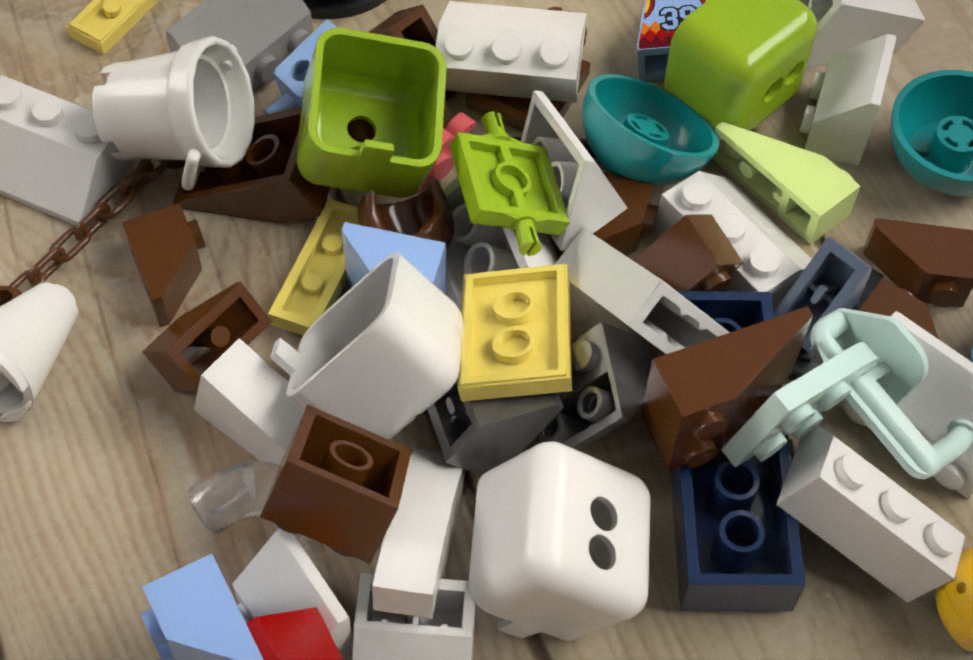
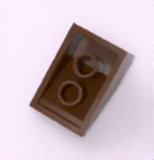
(264, 182)
(714, 387)

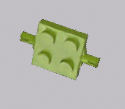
(509, 184)

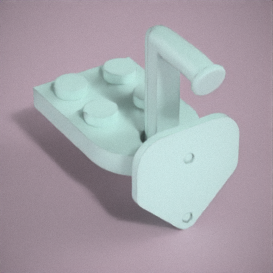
(873, 367)

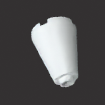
(30, 341)

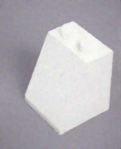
(853, 22)

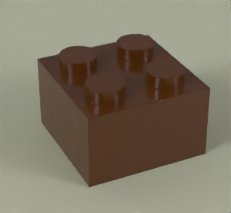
(338, 485)

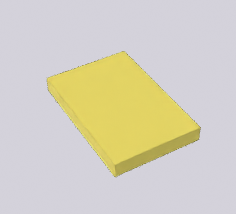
(516, 333)

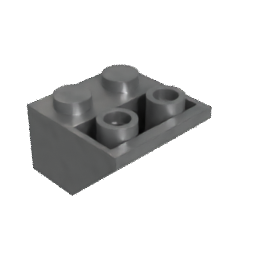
(607, 386)
(489, 431)

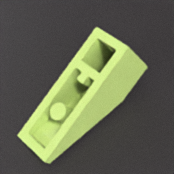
(790, 181)

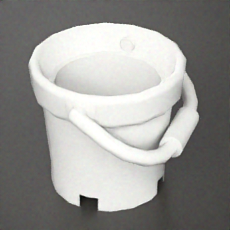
(179, 107)

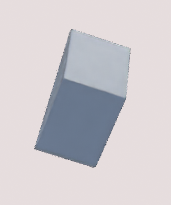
(829, 282)

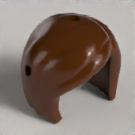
(420, 216)

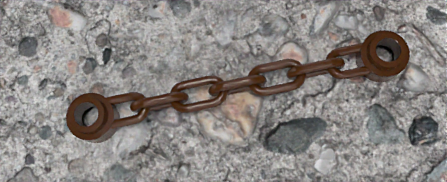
(101, 210)

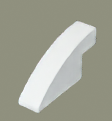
(419, 537)

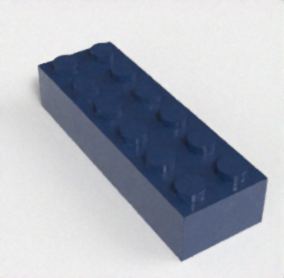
(729, 533)

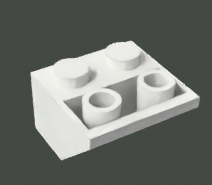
(407, 637)

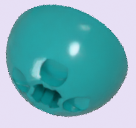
(645, 131)
(935, 131)

